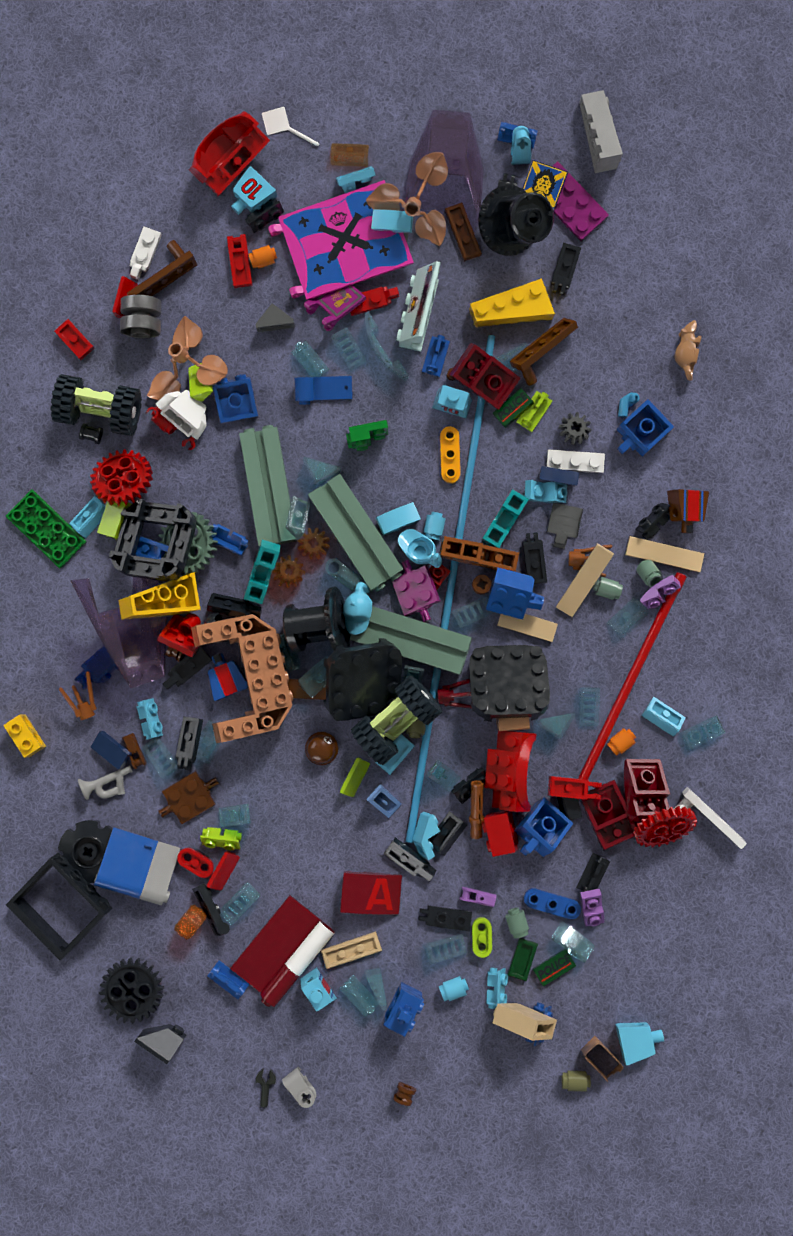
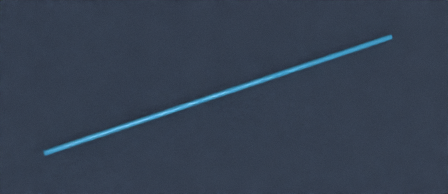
(448, 601)

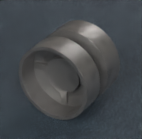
(140, 316)

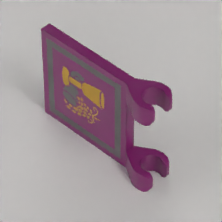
(336, 304)

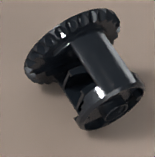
(529, 219)
(317, 623)

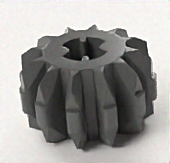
(572, 434)

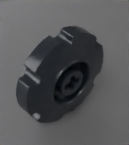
(76, 844)

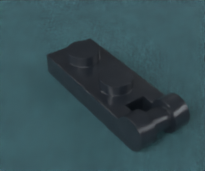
(212, 910)

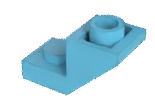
(545, 492)
(425, 829)

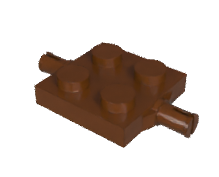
(188, 797)

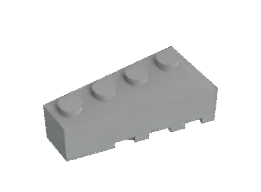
(600, 131)

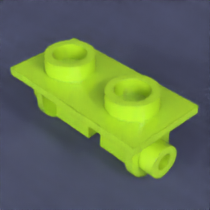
(533, 414)
(212, 838)

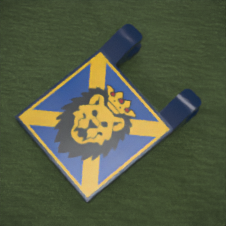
(545, 181)

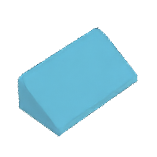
(88, 517)
(663, 716)

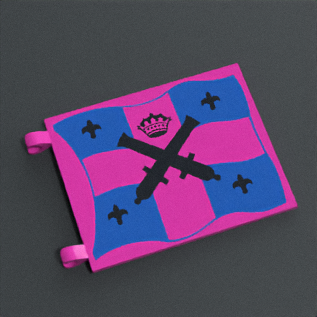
(336, 244)

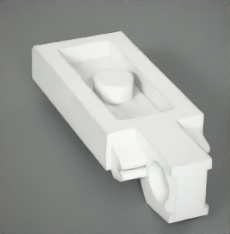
(144, 251)

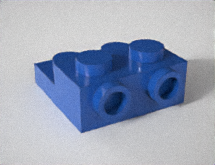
(235, 398)

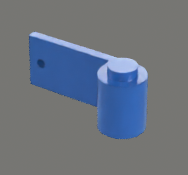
(322, 388)

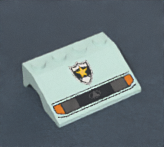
(419, 307)

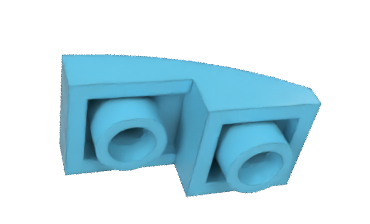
(391, 221)
(398, 518)

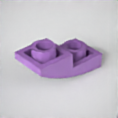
(655, 595)
(592, 907)

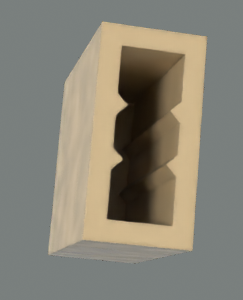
(524, 1021)

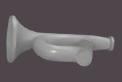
(88, 786)

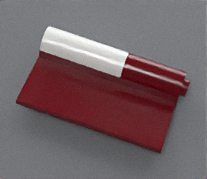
(282, 950)

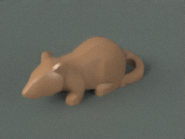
(686, 352)

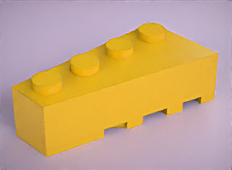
(512, 306)
(165, 599)

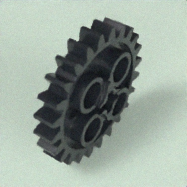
(119, 1003)

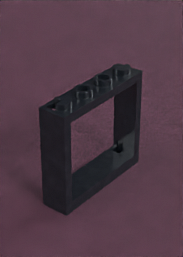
(38, 925)

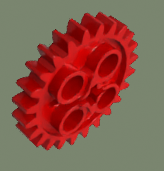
(118, 480)
(665, 826)

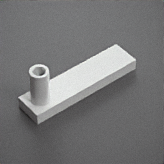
(692, 799)

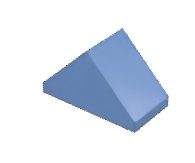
(383, 801)

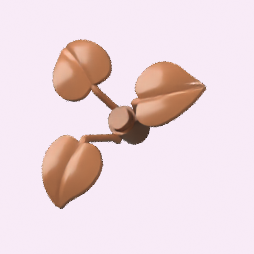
(430, 226)
(209, 373)

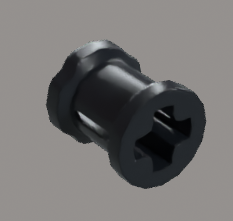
(91, 433)

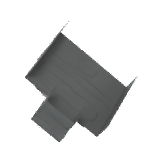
(564, 522)

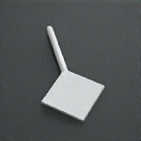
(277, 121)

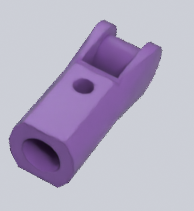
(481, 897)

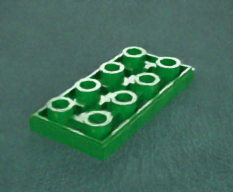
(46, 529)

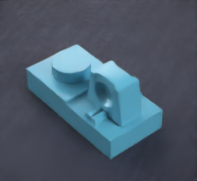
(347, 181)

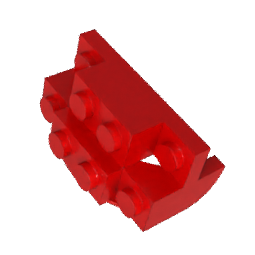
(227, 151)
(508, 770)

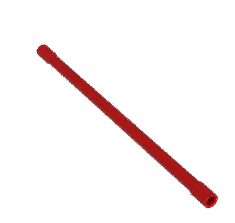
(630, 680)

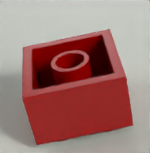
(500, 833)

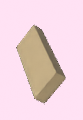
(530, 626)
(351, 950)

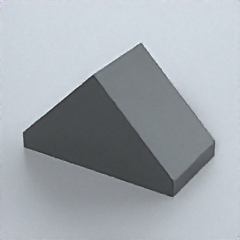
(274, 320)

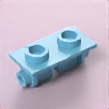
(148, 710)
(498, 981)

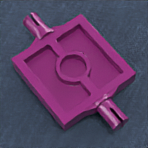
(416, 591)

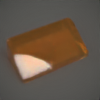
(349, 154)

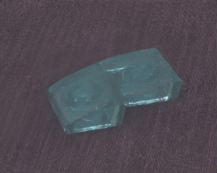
(702, 732)
(573, 941)

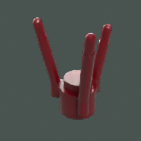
(446, 695)

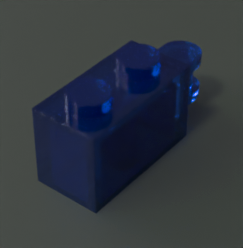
(100, 668)

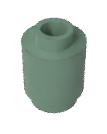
(649, 573)
(607, 588)
(517, 922)

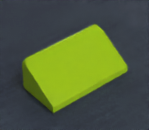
(197, 390)
(355, 777)

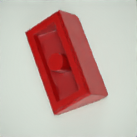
(124, 287)
(223, 871)

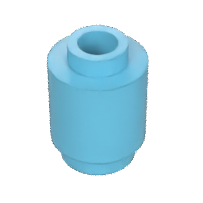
(434, 526)
(454, 988)

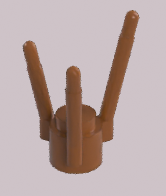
(577, 559)
(84, 709)

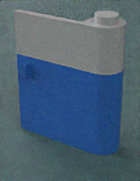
(137, 866)

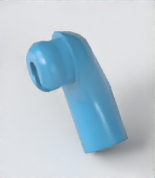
(626, 402)

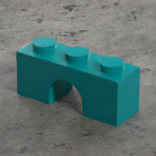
(505, 519)
(261, 571)

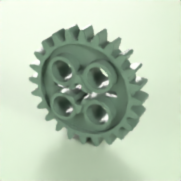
(203, 542)

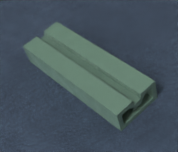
(267, 483)
(356, 533)
(417, 640)

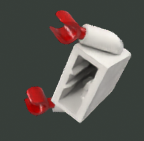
(183, 413)

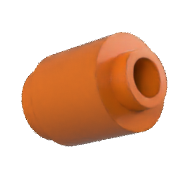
(262, 257)
(621, 741)

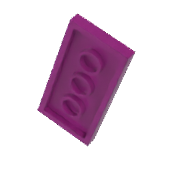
(578, 208)

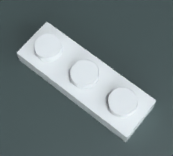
(576, 461)

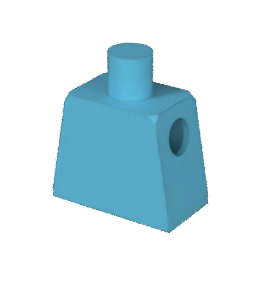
(637, 1041)

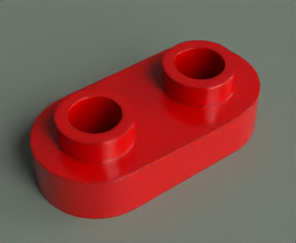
(196, 862)

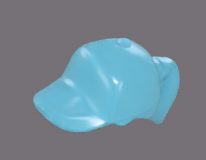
(419, 548)
(357, 610)

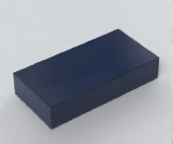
(111, 750)

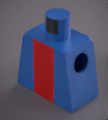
(225, 678)

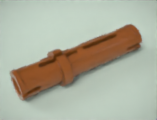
(476, 810)

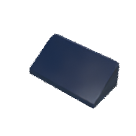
(559, 475)

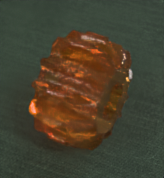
(319, 539)
(286, 578)
(190, 922)

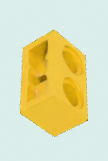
(24, 735)

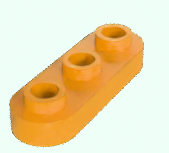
(450, 463)

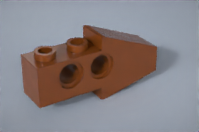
(478, 554)

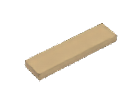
(664, 554)
(584, 580)

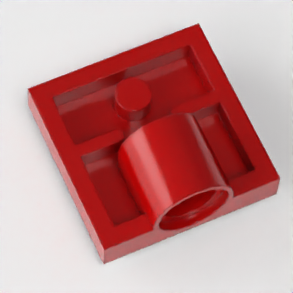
(179, 635)

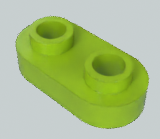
(482, 936)

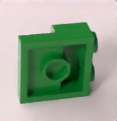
(360, 435)

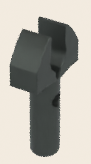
(265, 1086)

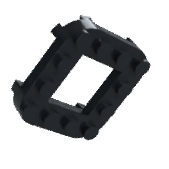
(134, 517)

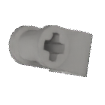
(298, 1085)

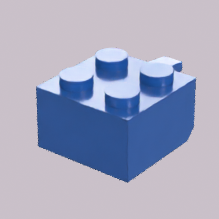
(643, 429)
(513, 594)
(542, 828)
(403, 1009)

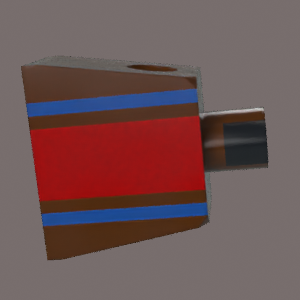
(687, 507)

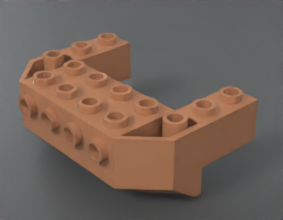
(263, 672)

